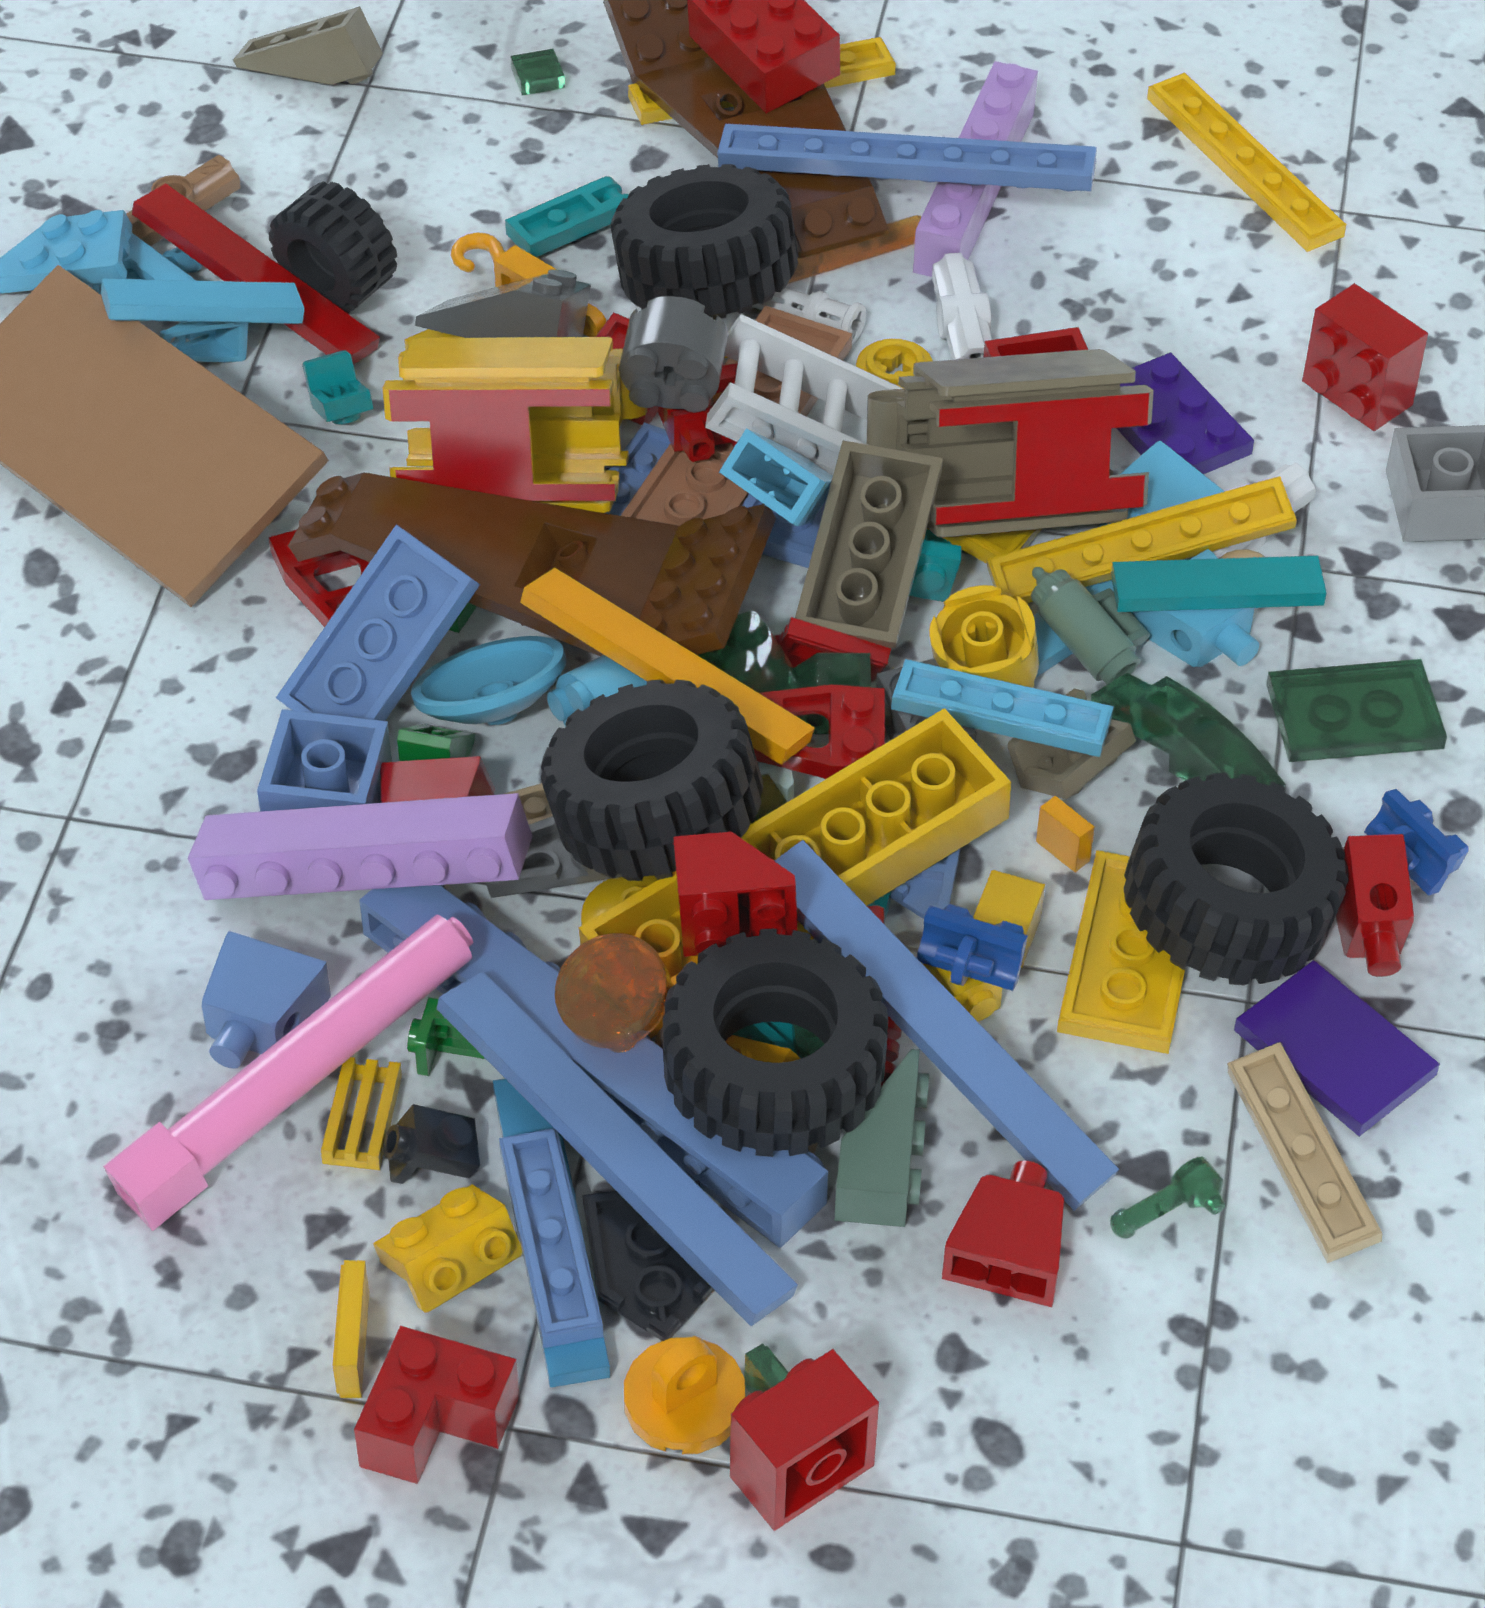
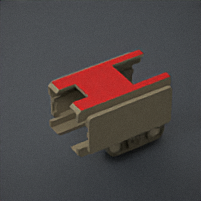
(1018, 438)

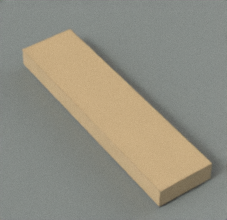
(1304, 1153)

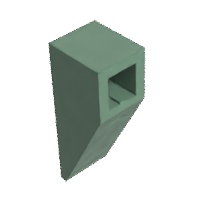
(876, 1155)

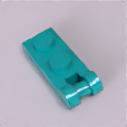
(566, 217)

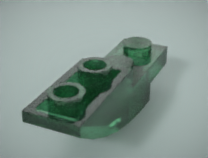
(1185, 728)

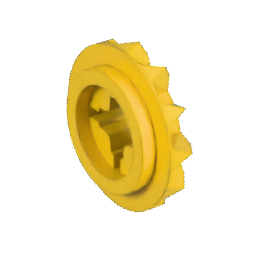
(888, 355)

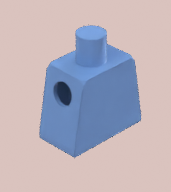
(259, 996)

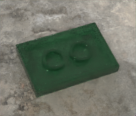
(1356, 710)

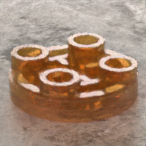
(612, 991)

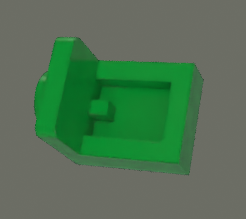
(435, 1034)

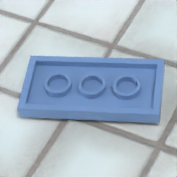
(380, 632)

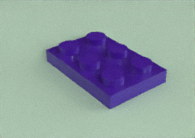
(1186, 418)

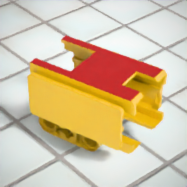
(514, 417)

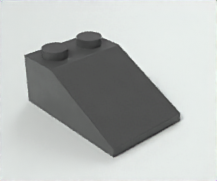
(530, 307)

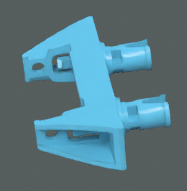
(215, 339)

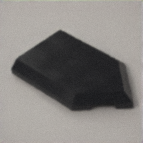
(638, 1268)

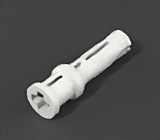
(819, 308)

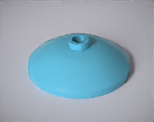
(490, 680)

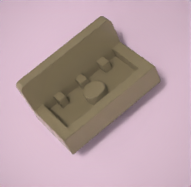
(1063, 771)

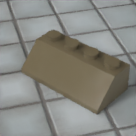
(869, 541)

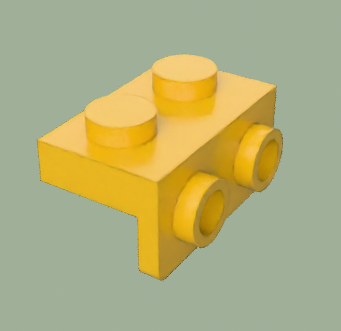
(450, 1246)

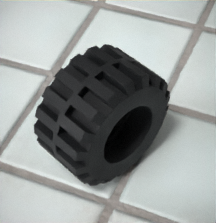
(334, 244)

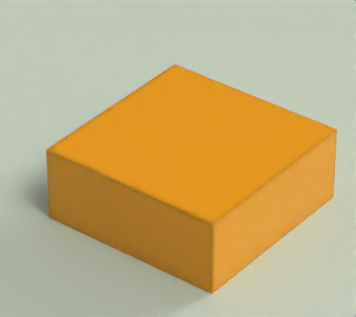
(1065, 833)

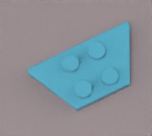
(84, 245)

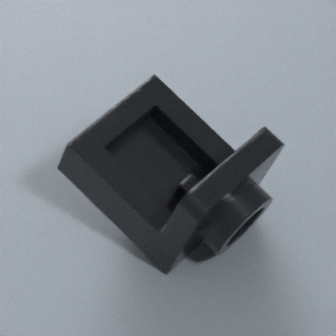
(431, 1142)

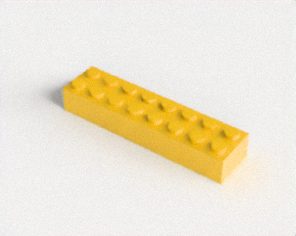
(866, 822)

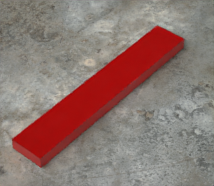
(239, 261)

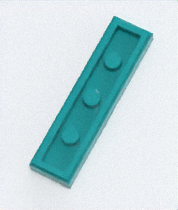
(1218, 583)

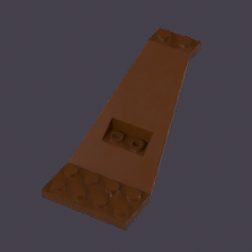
(691, 85)
(670, 576)

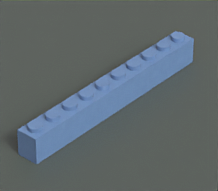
(766, 1192)

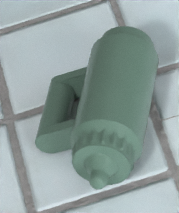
(1089, 624)

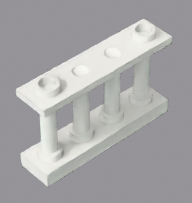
(799, 369)

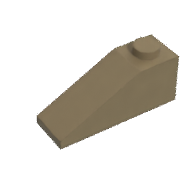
(316, 51)

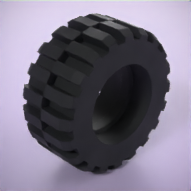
(706, 238)
(650, 770)
(1222, 927)
(769, 1102)

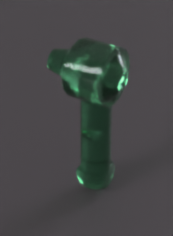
(1192, 1184)

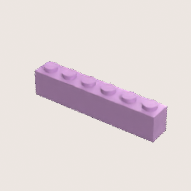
(960, 209)
(361, 847)

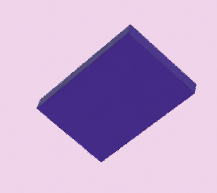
(1338, 1047)

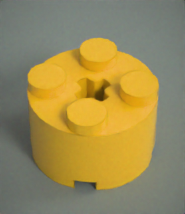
(986, 636)

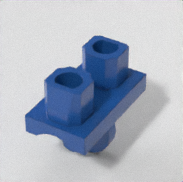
(1428, 851)
(972, 947)

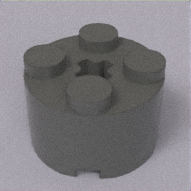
(673, 355)

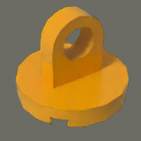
(683, 1394)

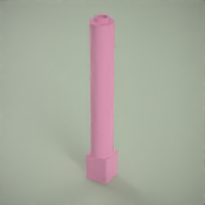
(169, 1165)

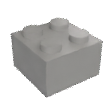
(1438, 482)

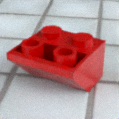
(730, 891)

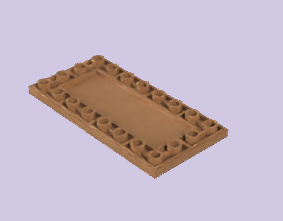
(140, 438)

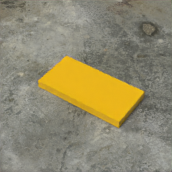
(1116, 980)

